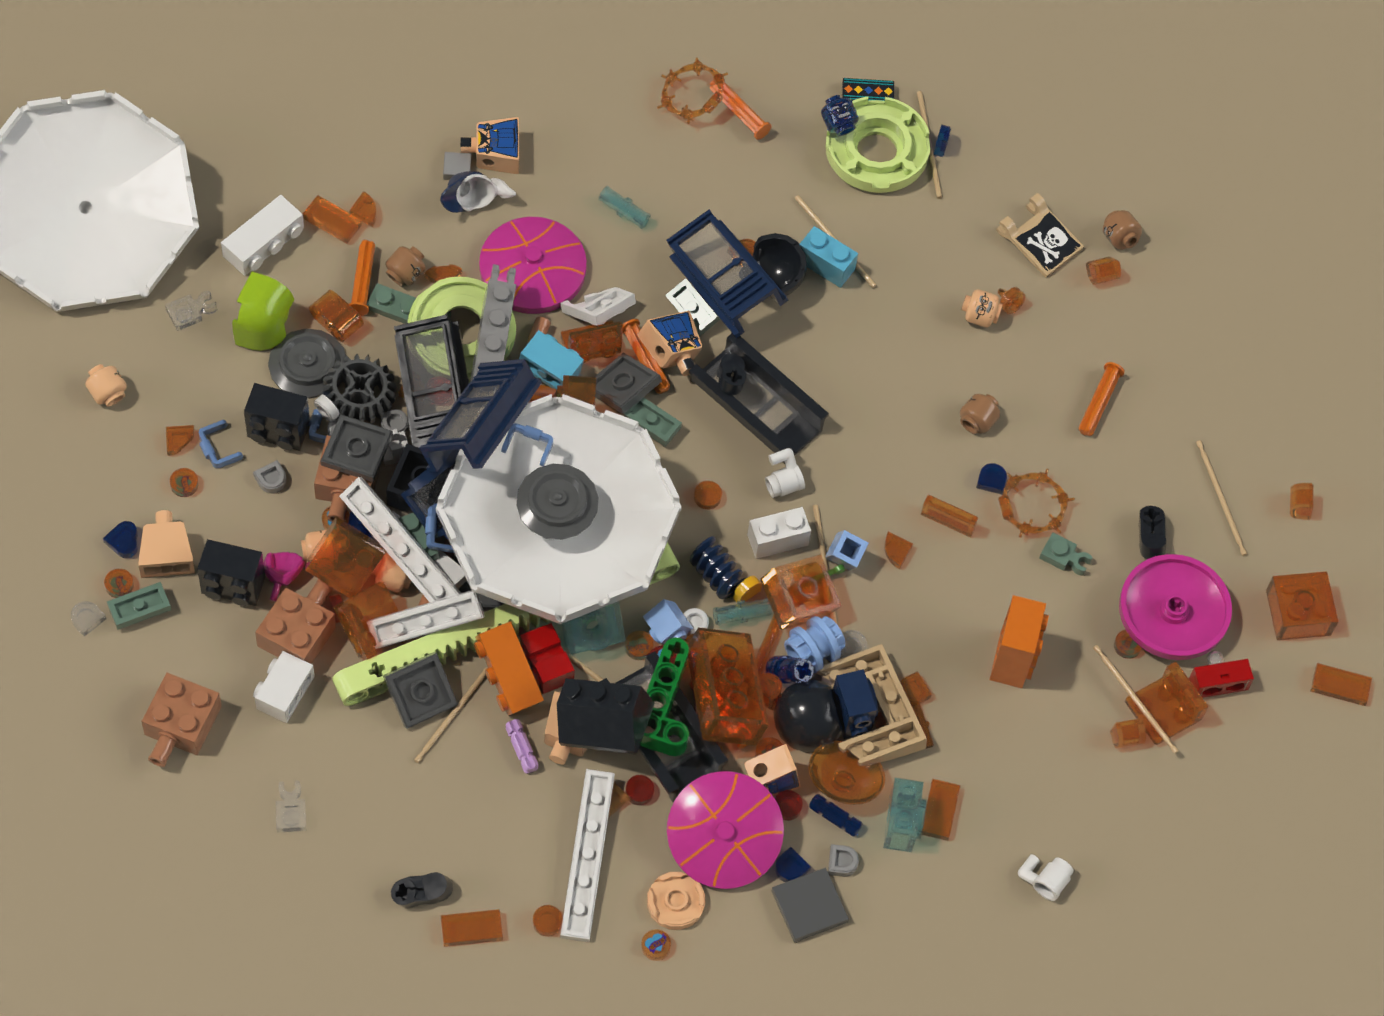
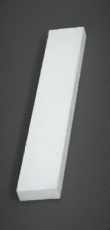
(398, 541)
(587, 855)

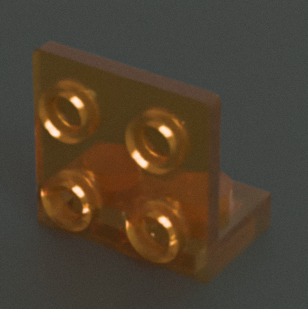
(594, 340)
(358, 610)
(1171, 702)

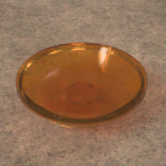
(842, 778)

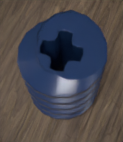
(714, 568)

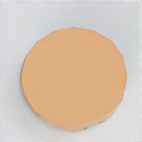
(675, 901)

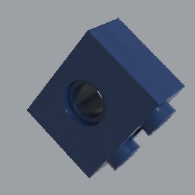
(855, 703)

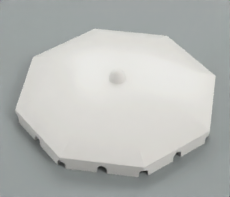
(91, 200)
(576, 573)

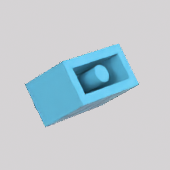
(828, 256)
(550, 359)

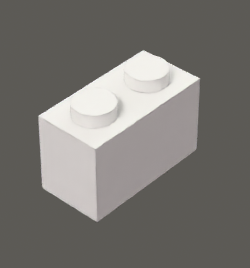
(779, 532)
(284, 686)

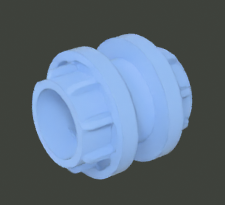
(819, 641)

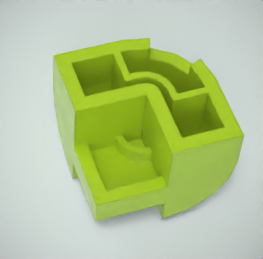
(262, 313)

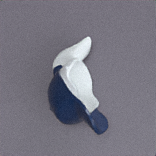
(473, 191)

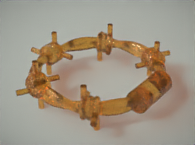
(709, 106)
(1007, 511)

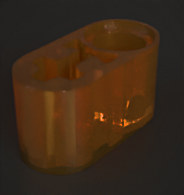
(336, 315)

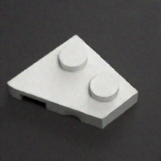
(600, 306)

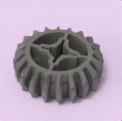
(364, 376)

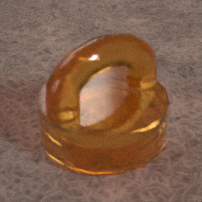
(1011, 299)

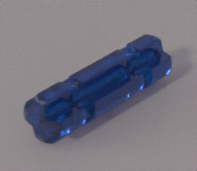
(835, 815)

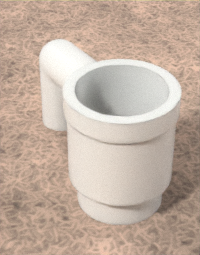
(786, 479)
(1050, 880)

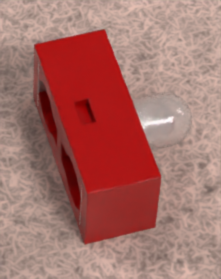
(1221, 676)

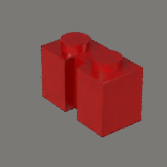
(546, 658)

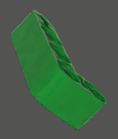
(665, 694)

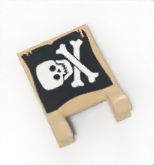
(1042, 237)

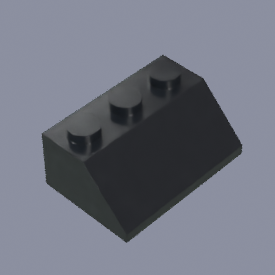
(603, 715)

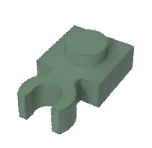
(1062, 552)

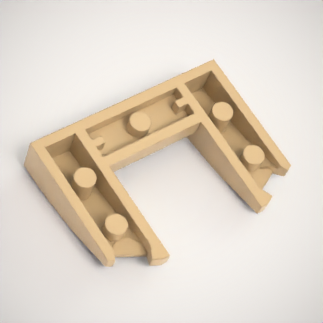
(903, 731)

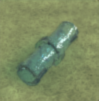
(624, 207)
(742, 611)

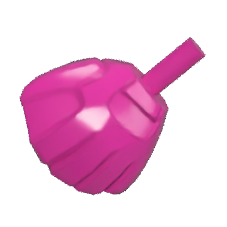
(282, 570)

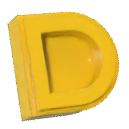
(747, 589)

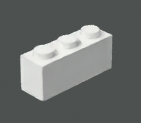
(262, 235)

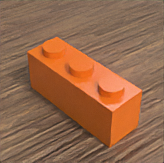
(508, 669)

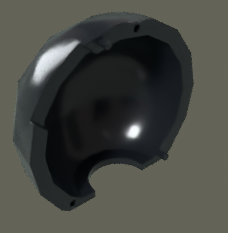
(781, 260)
(807, 715)

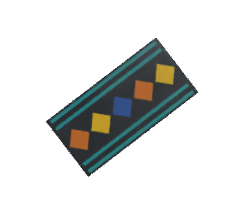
(873, 89)

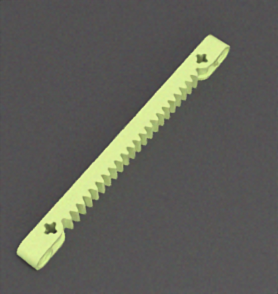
(360, 680)

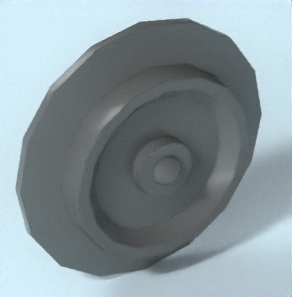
(303, 361)
(557, 501)

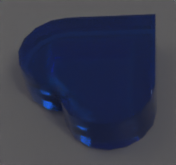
(123, 539)

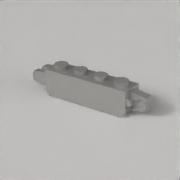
(494, 319)

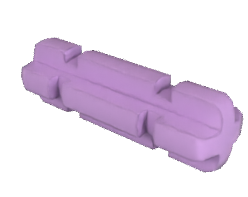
(522, 746)

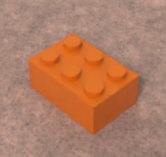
(1019, 642)

